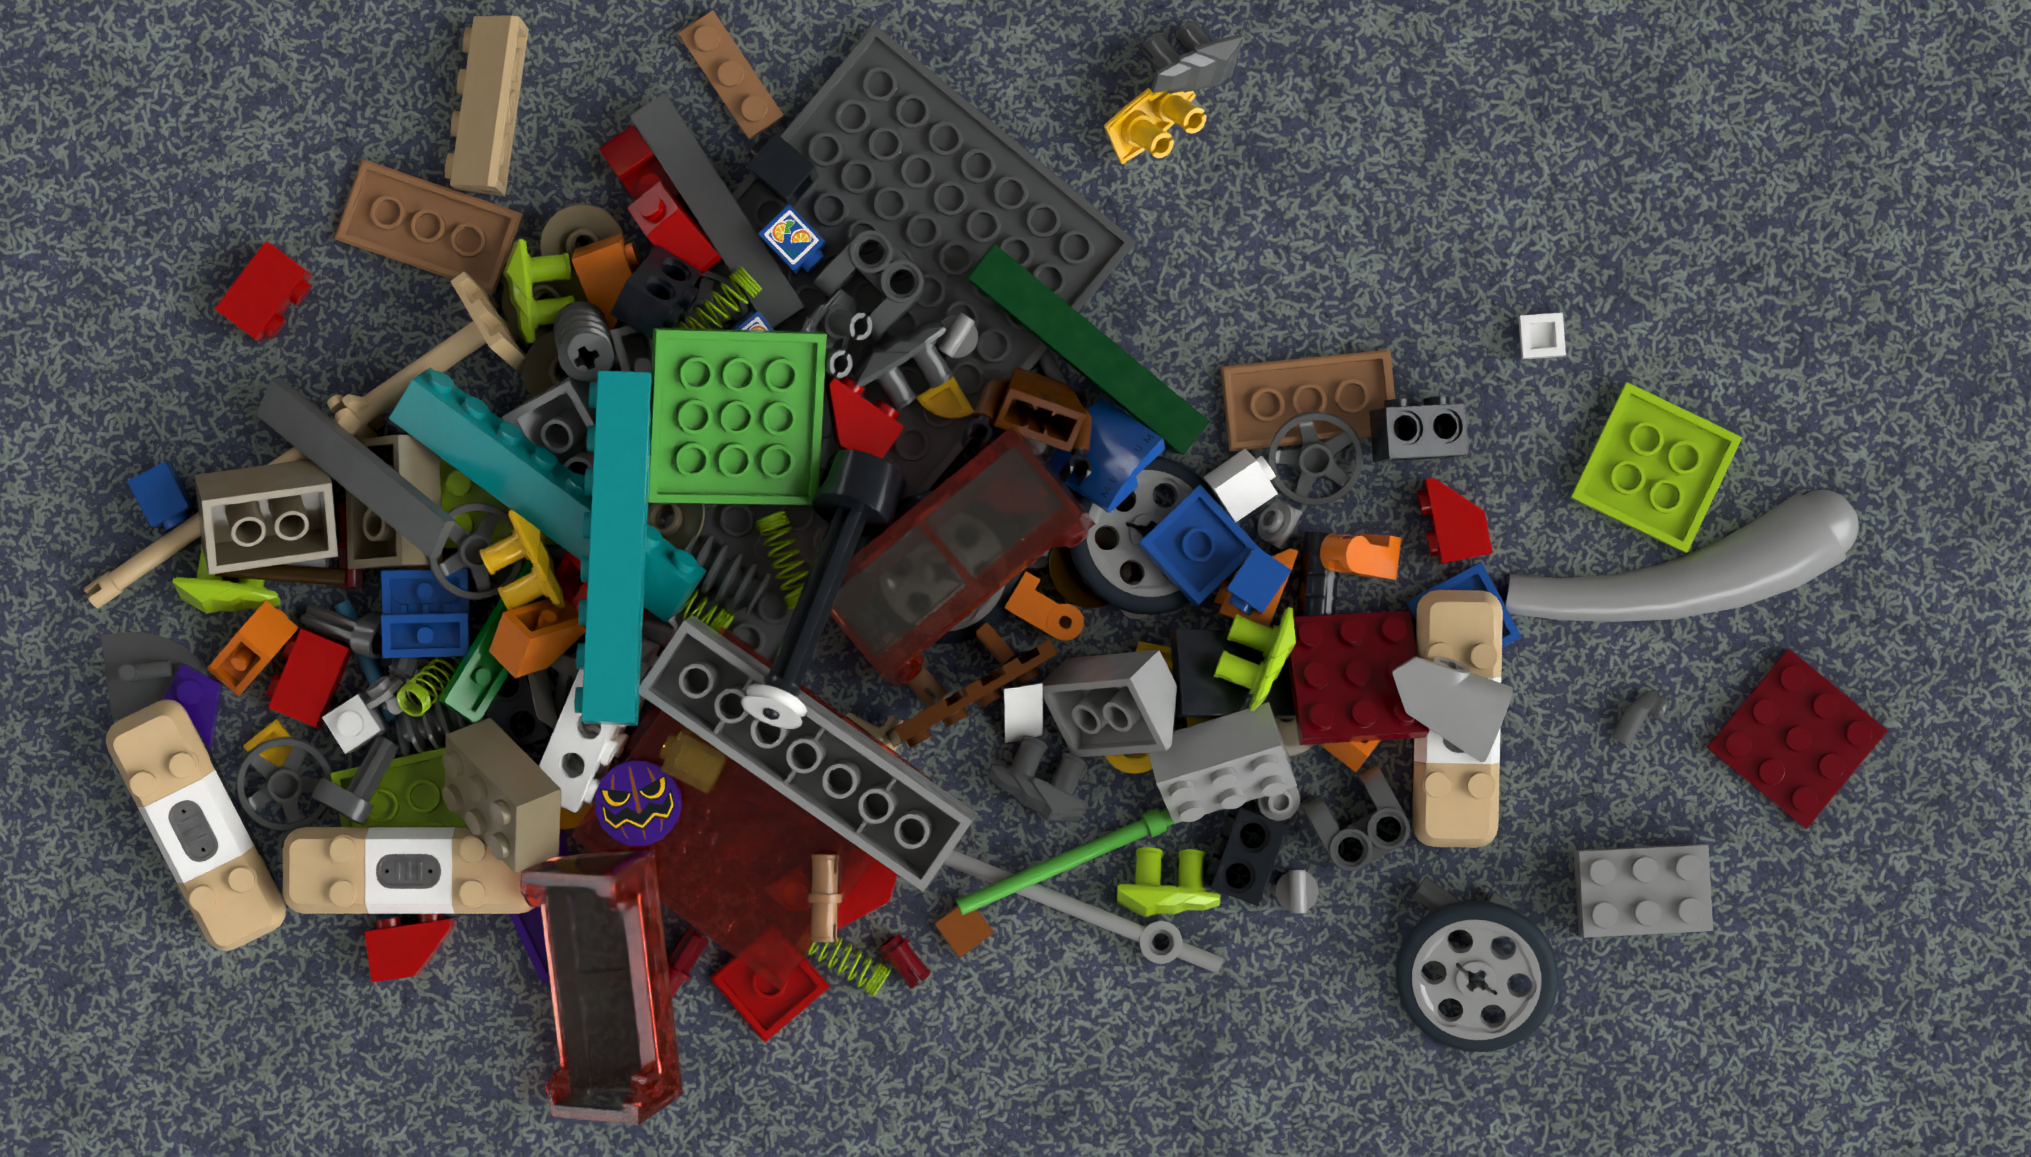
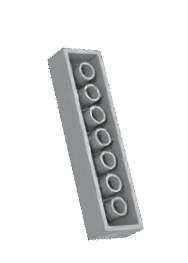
(818, 766)

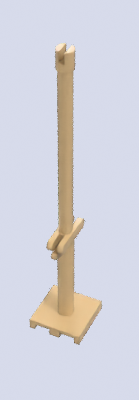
(352, 413)

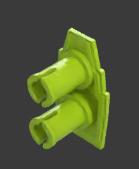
(521, 273)
(214, 595)
(1276, 647)
(1150, 898)

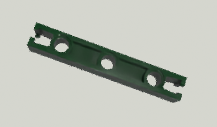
(1087, 349)

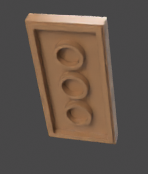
(428, 225)
(1268, 394)

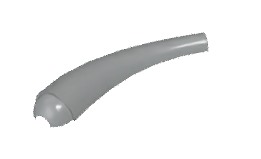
(1749, 565)

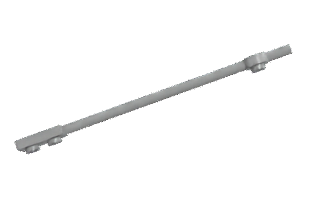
(1098, 916)

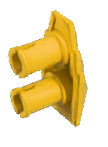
(1145, 123)
(529, 543)

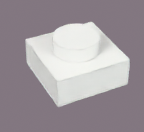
(1542, 336)

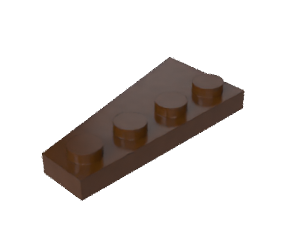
(982, 690)

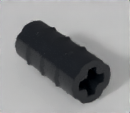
(1317, 584)

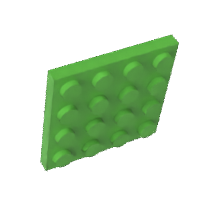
(736, 416)

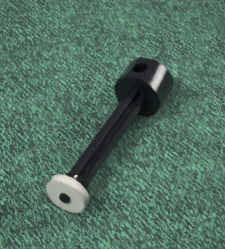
(857, 500)

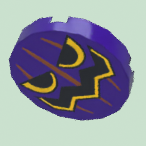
(638, 803)

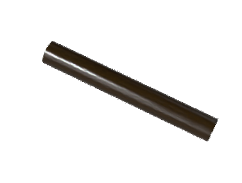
(292, 573)

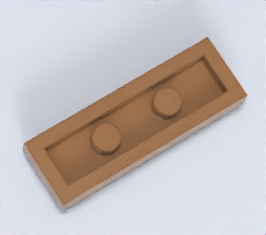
(731, 75)

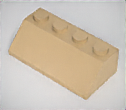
(488, 104)

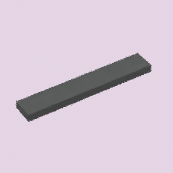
(715, 208)
(355, 467)

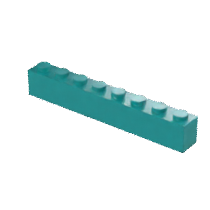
(529, 480)
(616, 549)

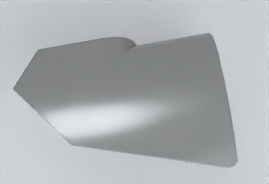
(1454, 702)

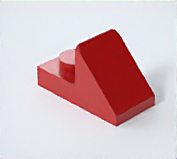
(635, 163)

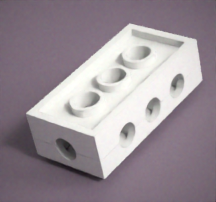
(583, 752)

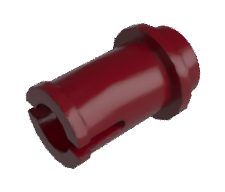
(903, 958)

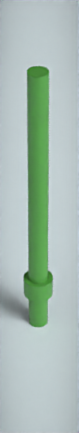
(1151, 823)

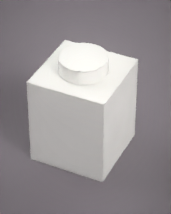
(1242, 484)
(355, 724)

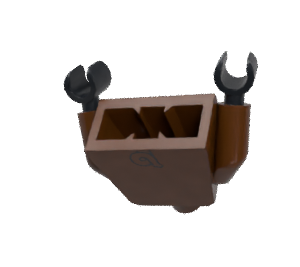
(1037, 410)

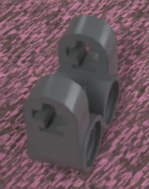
(879, 274)
(1363, 829)

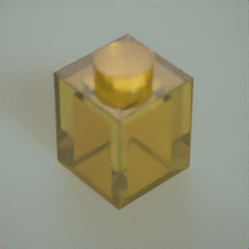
(692, 760)

